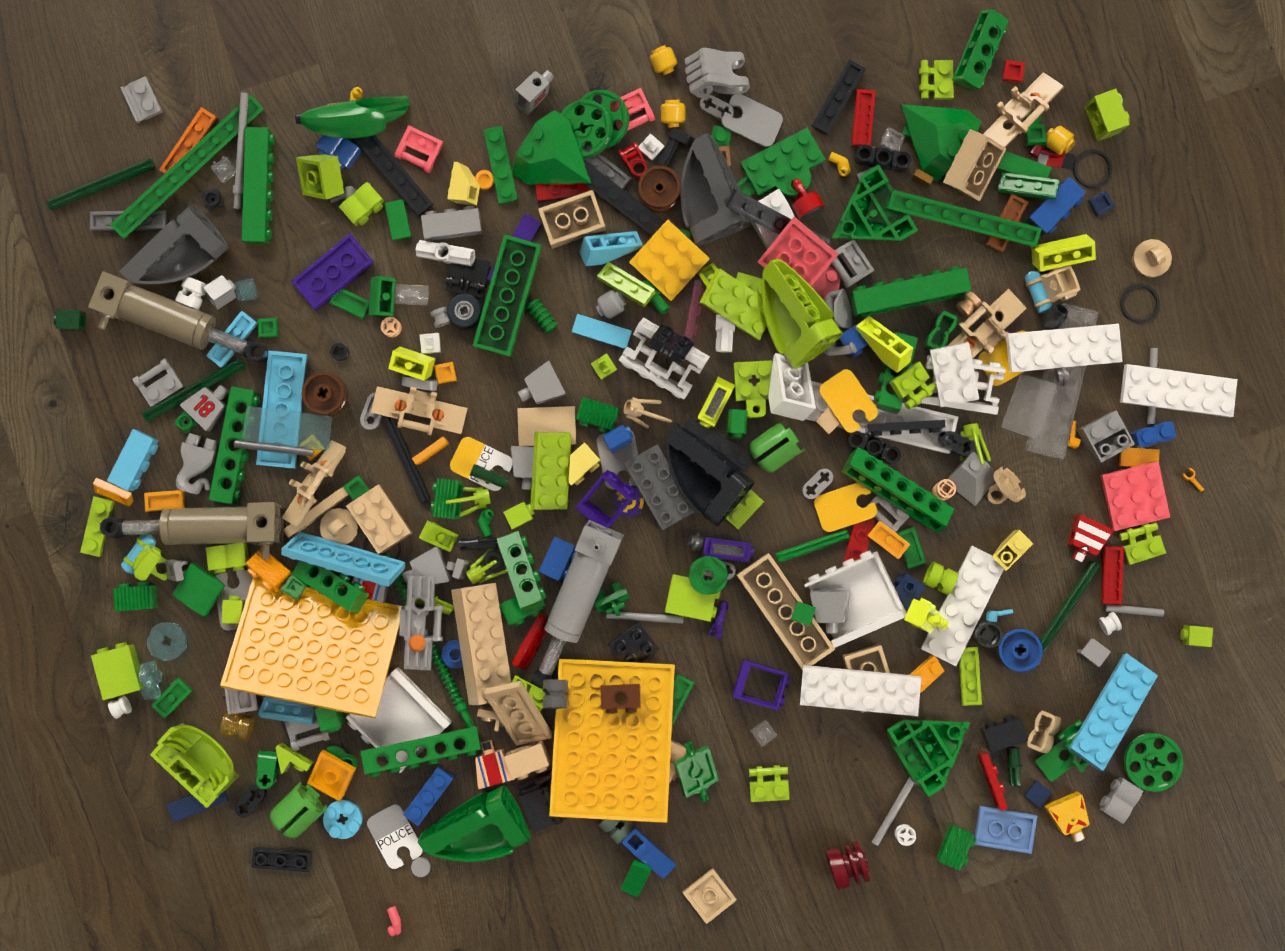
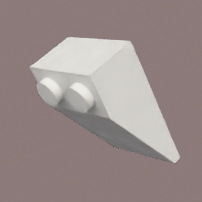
(777, 202)
(790, 389)

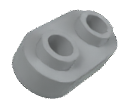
(367, 414)

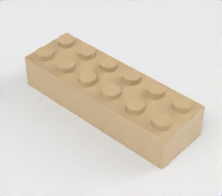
(777, 602)
(481, 640)

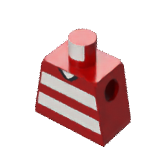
(1087, 537)

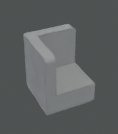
(1094, 652)

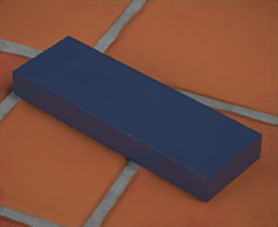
(190, 805)

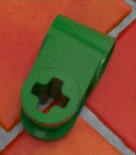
(267, 766)

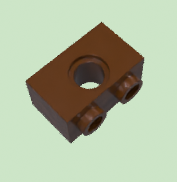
(609, 693)

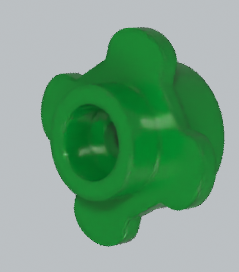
(185, 427)

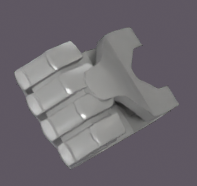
(712, 71)

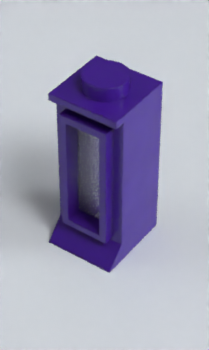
(728, 549)

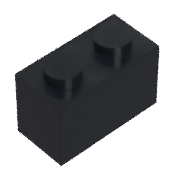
(1003, 733)

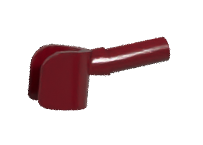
(1036, 150)

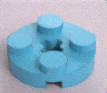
(351, 826)

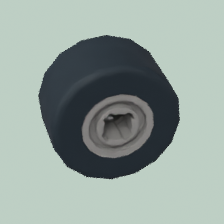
(467, 317)

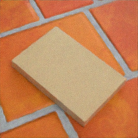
(545, 420)

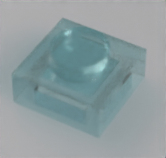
(246, 290)

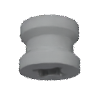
(441, 317)

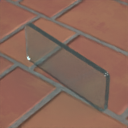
(287, 428)

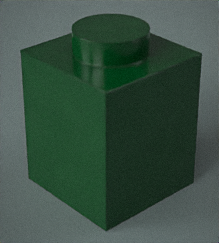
(70, 320)

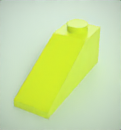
(885, 344)

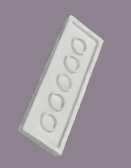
(1064, 348)
(1178, 390)
(964, 606)
(860, 690)

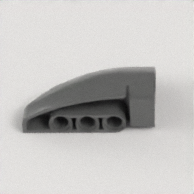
(705, 192)
(177, 250)

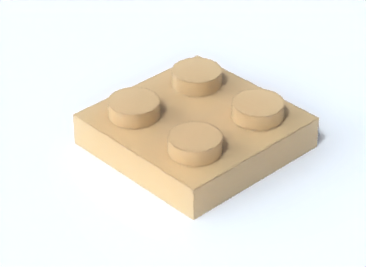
(709, 895)

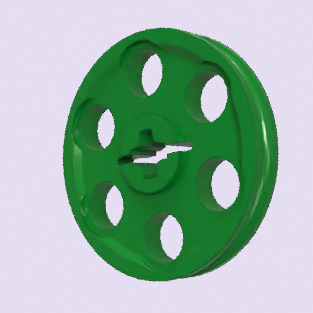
(622, 114)
(587, 119)
(1146, 768)

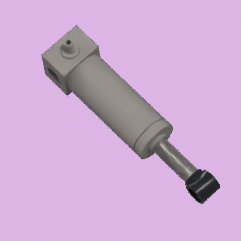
(578, 593)

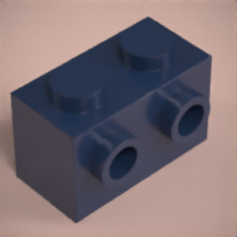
(907, 589)

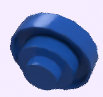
(452, 654)

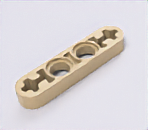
(316, 512)

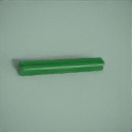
(812, 546)

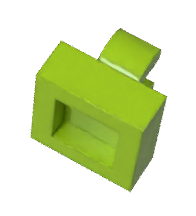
(604, 366)

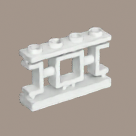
(657, 373)
(991, 408)

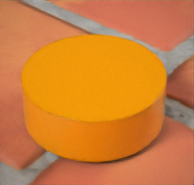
(484, 179)

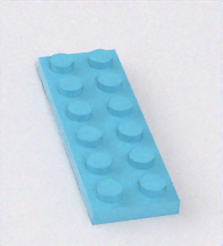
(283, 392)
(343, 558)
(1113, 712)

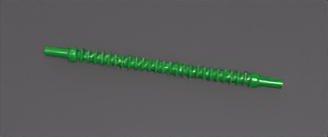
(460, 705)

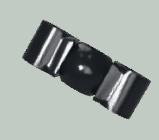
(891, 156)
(883, 448)

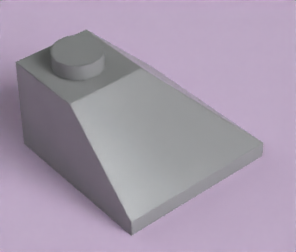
(972, 478)

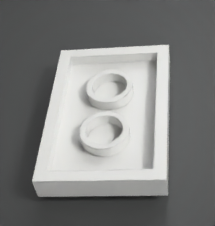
(954, 374)

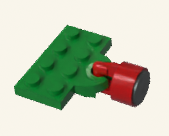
(788, 168)

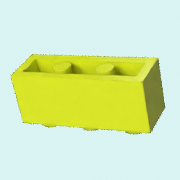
(1063, 252)

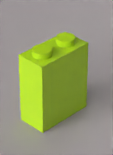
(688, 602)
(117, 670)

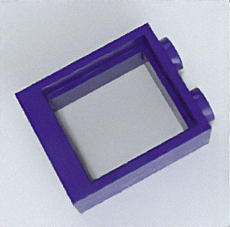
(592, 512)
(741, 680)

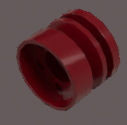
(847, 865)

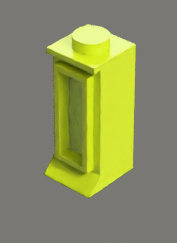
(715, 403)

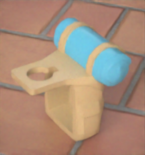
(1047, 288)

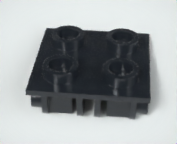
(468, 278)
(678, 343)
(633, 645)
(537, 808)

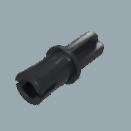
(477, 543)
(537, 782)

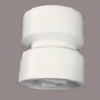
(191, 293)

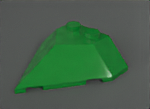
(938, 135)
(550, 154)
(868, 213)
(927, 750)

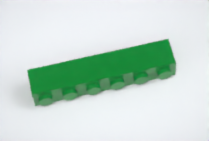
(257, 186)

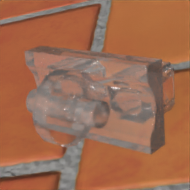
(411, 294)

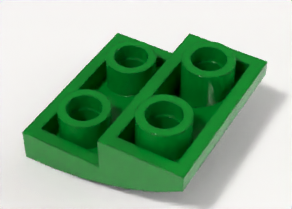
(199, 589)

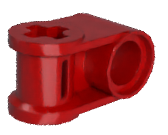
(633, 158)

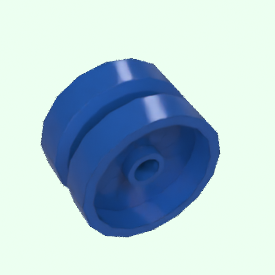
(1021, 639)

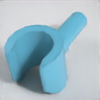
(992, 616)

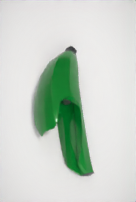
(355, 117)

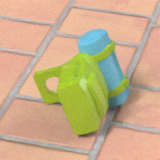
(143, 559)

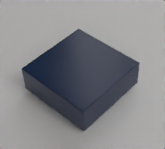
(1101, 203)
(1037, 793)

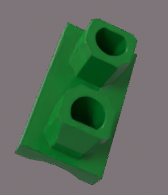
(613, 602)

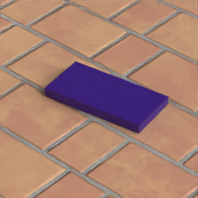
(332, 272)

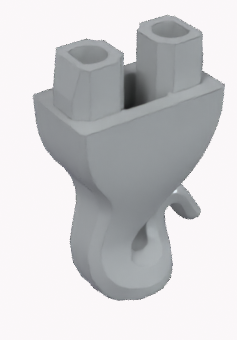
(196, 461)

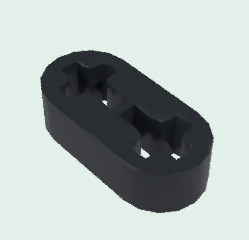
(957, 439)
(247, 798)

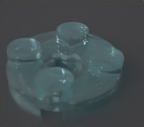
(157, 636)
(150, 678)

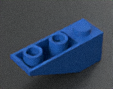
(648, 852)

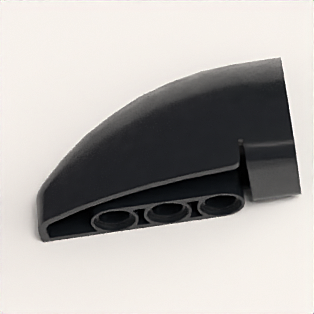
(704, 475)

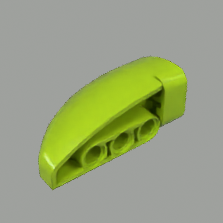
(796, 315)

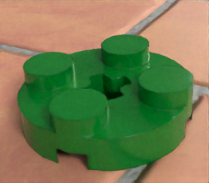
(708, 586)

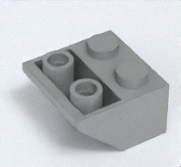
(1106, 436)

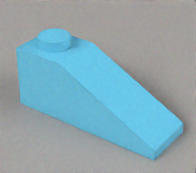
(607, 247)

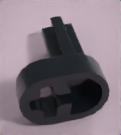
(675, 138)

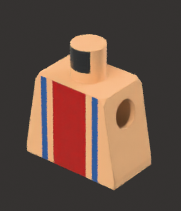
(491, 766)

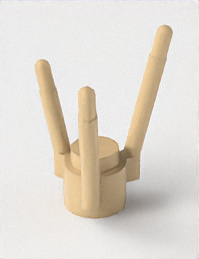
(634, 408)

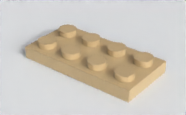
(518, 713)

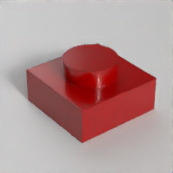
(1013, 71)

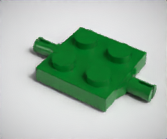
(696, 771)

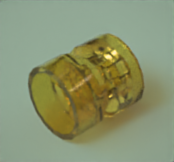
(240, 726)

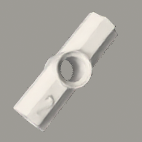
(455, 254)
(724, 335)

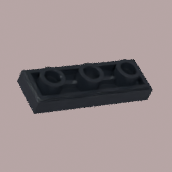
(293, 859)

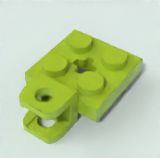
(746, 391)

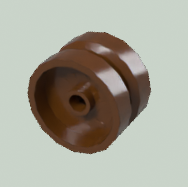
(669, 184)
(335, 398)

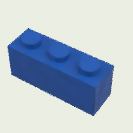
(1052, 211)
(429, 795)

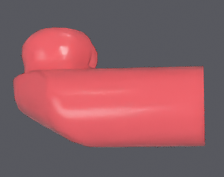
(395, 920)

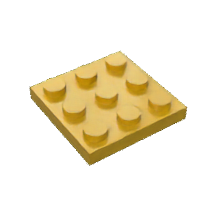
(669, 260)

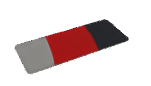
(1062, 161)

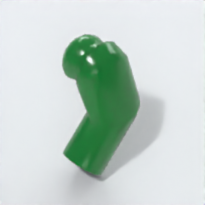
(484, 521)

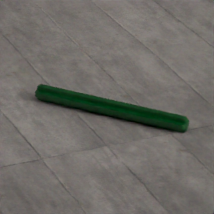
(100, 184)
(183, 395)
(1069, 604)

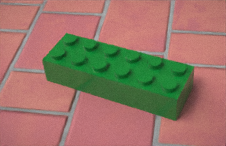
(909, 293)
(507, 296)

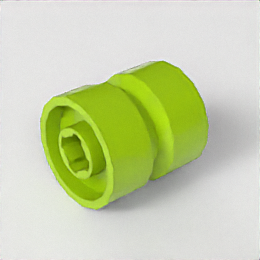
(940, 578)

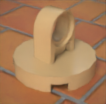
(1151, 258)
(1008, 485)
(339, 526)

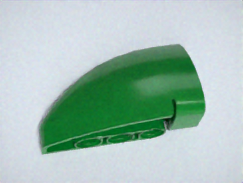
(478, 829)

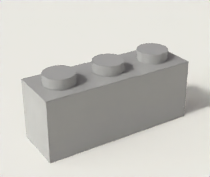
(451, 223)

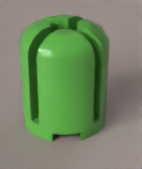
(781, 455)
(297, 811)

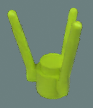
(973, 433)
(480, 497)
(477, 573)

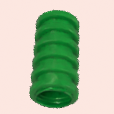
(541, 315)

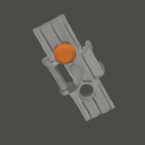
(413, 623)

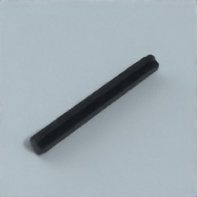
(406, 459)

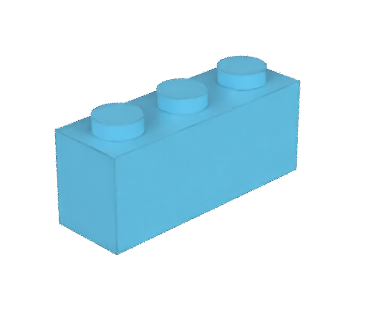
(133, 460)

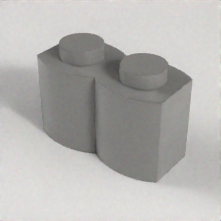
(1120, 800)

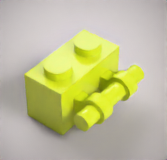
(925, 616)

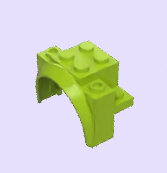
(197, 763)

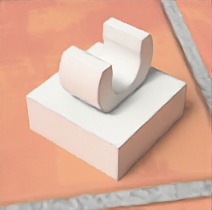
(651, 147)
(430, 343)

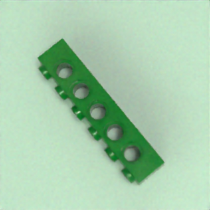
(225, 453)
(898, 490)
(468, 735)

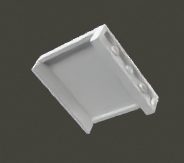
(871, 599)
(402, 716)

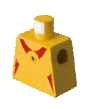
(1069, 815)

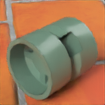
(616, 834)

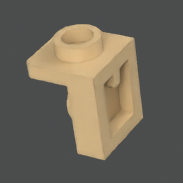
(489, 714)

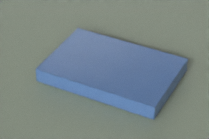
(1005, 829)

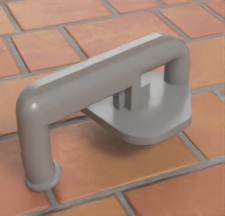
(843, 318)

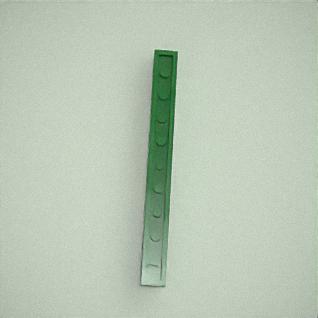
(183, 170)

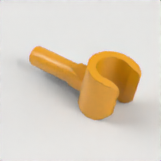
(1073, 442)
(1192, 479)

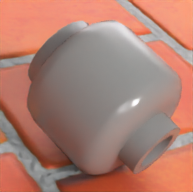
(610, 304)

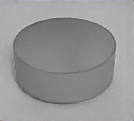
(421, 866)

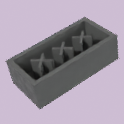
(657, 486)

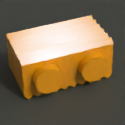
(269, 571)

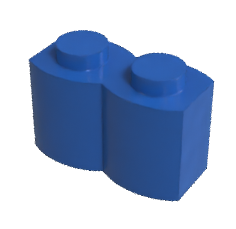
(340, 147)
(1154, 434)
(618, 438)

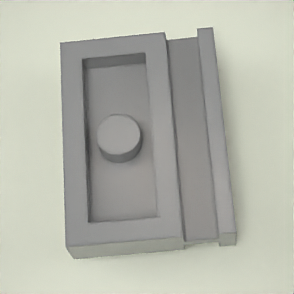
(141, 99)
(240, 701)

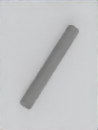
(1134, 610)

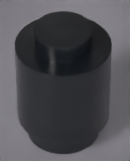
(1054, 317)

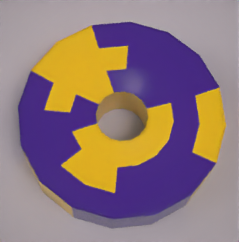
(634, 508)

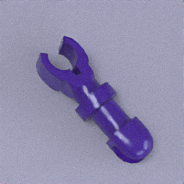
(722, 608)

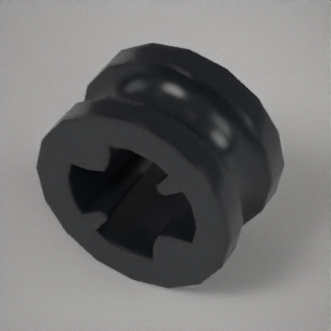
(341, 346)

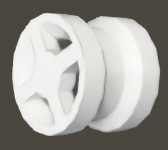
(1110, 623)
(119, 707)
(907, 837)

